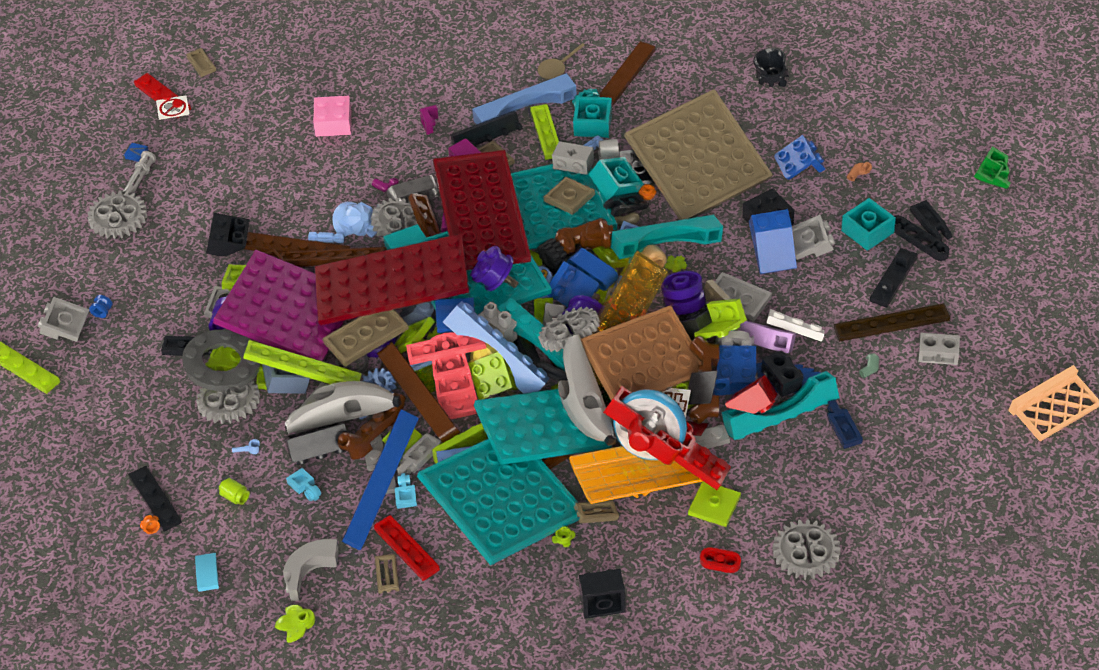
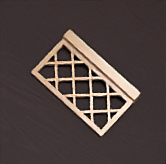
(1043, 392)

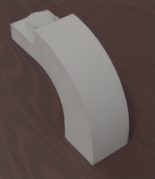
(306, 558)

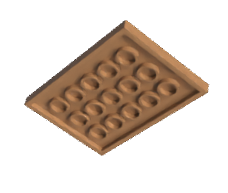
(642, 353)

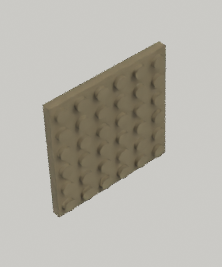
(698, 155)

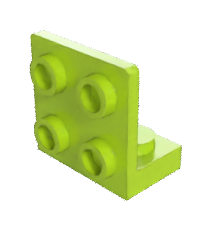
(725, 316)
(491, 376)

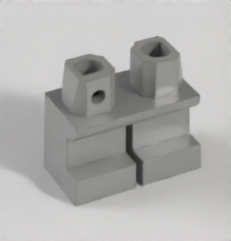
(500, 320)

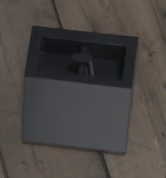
(227, 235)

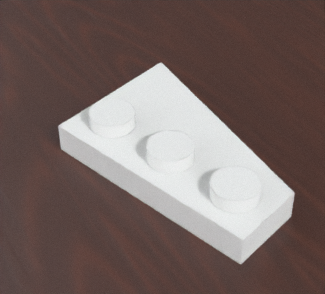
(795, 325)

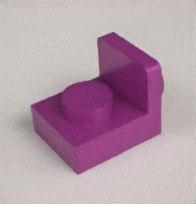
(428, 116)

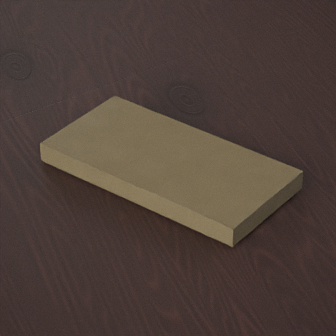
(364, 335)

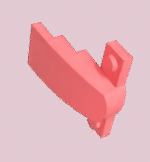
(450, 370)

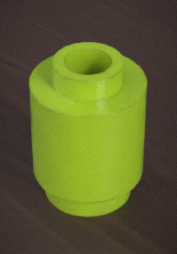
(233, 491)

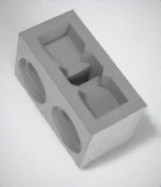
(939, 348)

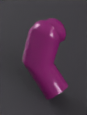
(378, 184)

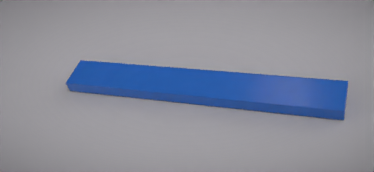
(380, 480)

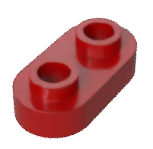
(720, 560)

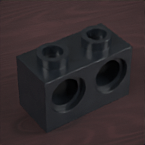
(782, 373)

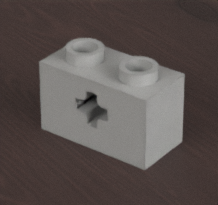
(573, 157)

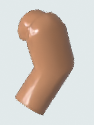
(859, 169)

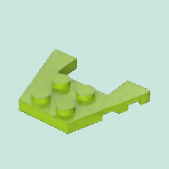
(227, 358)

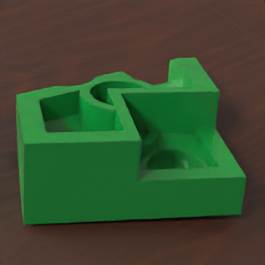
(996, 165)

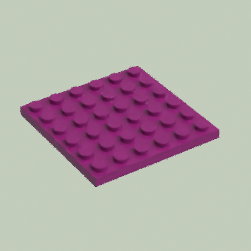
(276, 307)

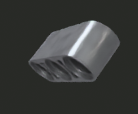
(424, 186)

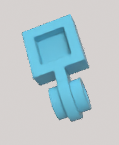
(304, 481)
(405, 493)

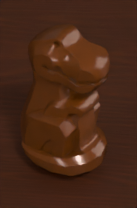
(590, 235)

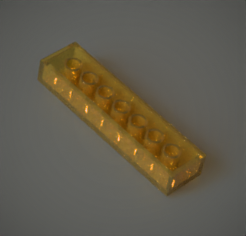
(631, 294)

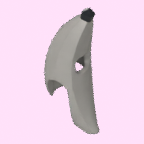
(582, 394)
(341, 403)

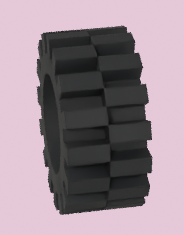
(552, 254)

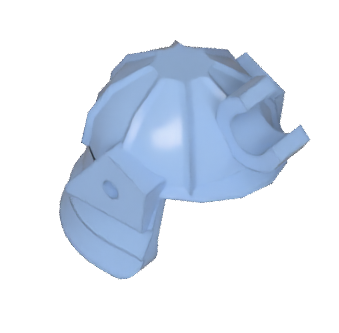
(353, 219)

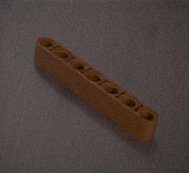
(418, 392)

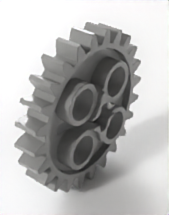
(117, 214)
(386, 217)
(580, 322)
(228, 404)
(823, 551)

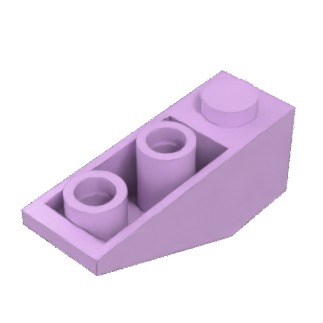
(770, 337)

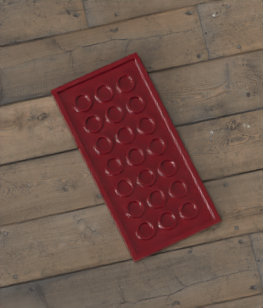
(481, 204)
(391, 279)

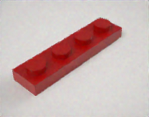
(157, 90)
(406, 548)

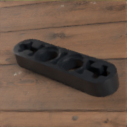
(921, 236)

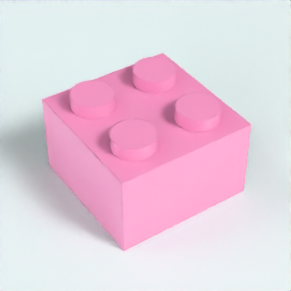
(332, 116)

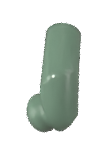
(872, 365)

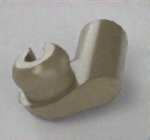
(631, 218)

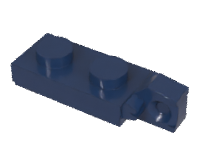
(843, 425)

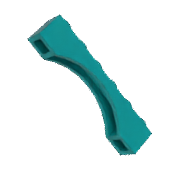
(697, 230)
(529, 328)
(814, 393)

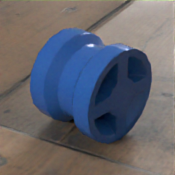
(100, 306)

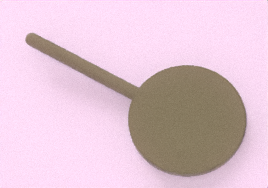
(553, 67)

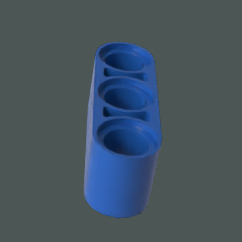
(594, 268)

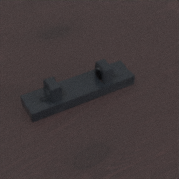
(893, 277)

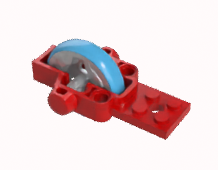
(649, 412)

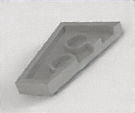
(752, 297)

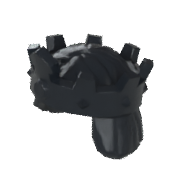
(771, 66)

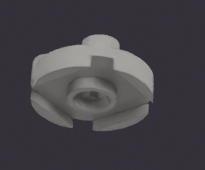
(736, 338)

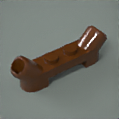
(709, 356)
(359, 444)

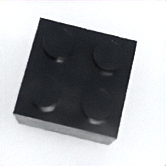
(764, 203)
(602, 593)

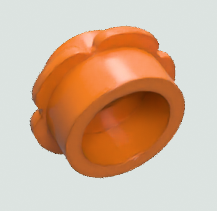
(647, 191)
(150, 528)

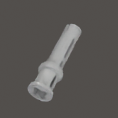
(141, 168)

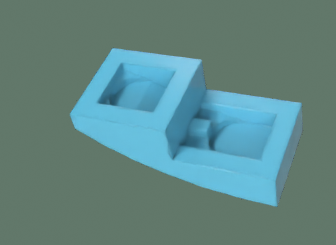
(206, 572)

